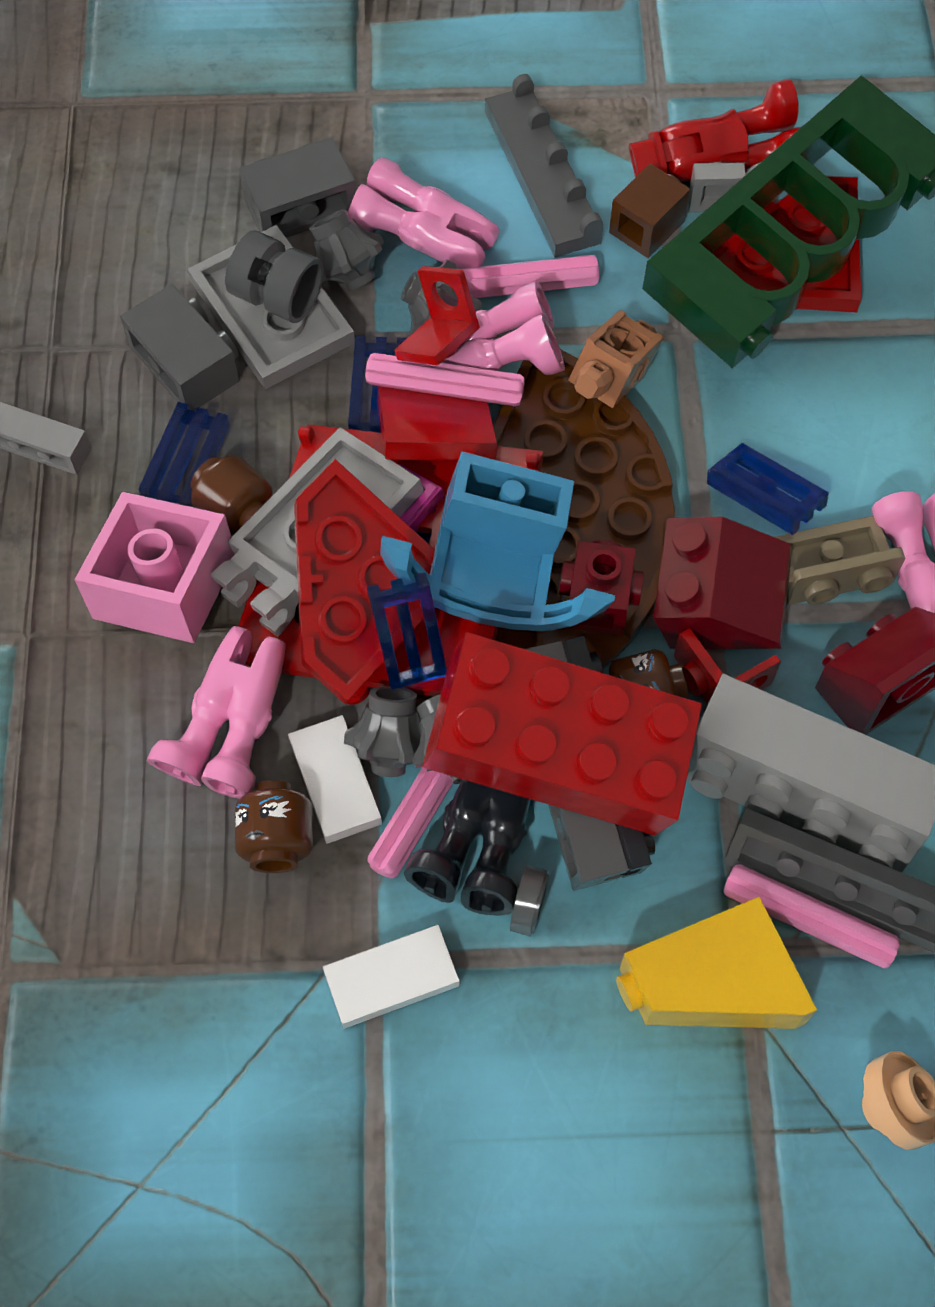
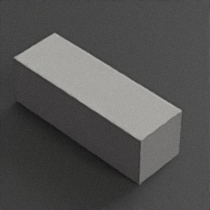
(43, 439)

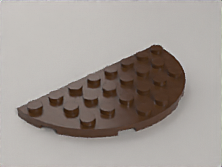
(617, 491)

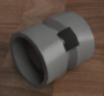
(271, 275)

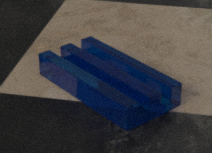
(361, 351)
(166, 448)
(761, 492)
(400, 596)

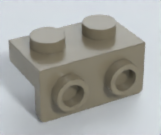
(840, 561)

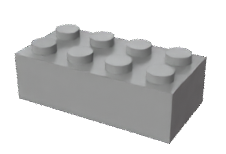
(813, 774)

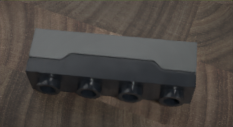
(592, 847)

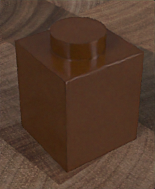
(649, 210)

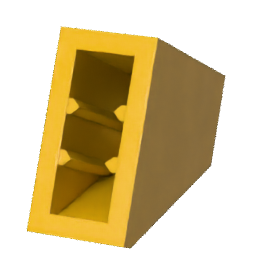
(717, 975)

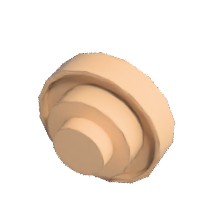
(900, 1100)

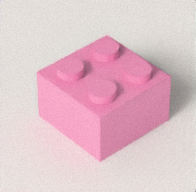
(155, 567)

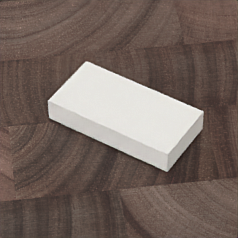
(334, 780)
(391, 976)

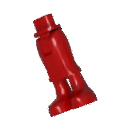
(721, 137)

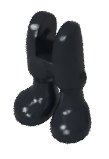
(472, 813)

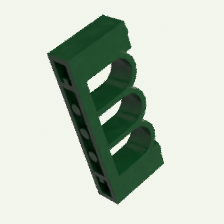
(733, 315)

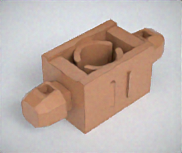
(615, 358)

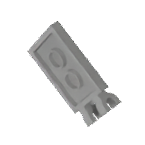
(268, 540)

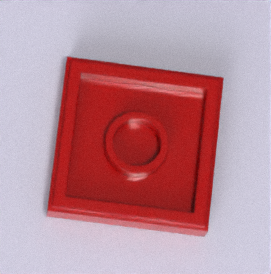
(433, 426)

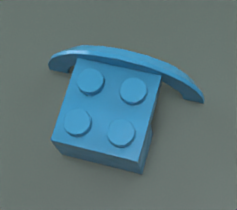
(499, 549)

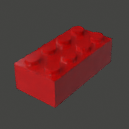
(563, 735)

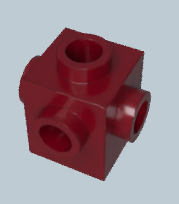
(608, 569)

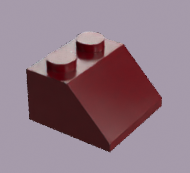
(722, 584)
(881, 672)

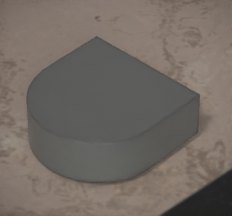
(529, 900)

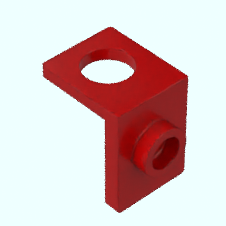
(448, 324)
(704, 674)

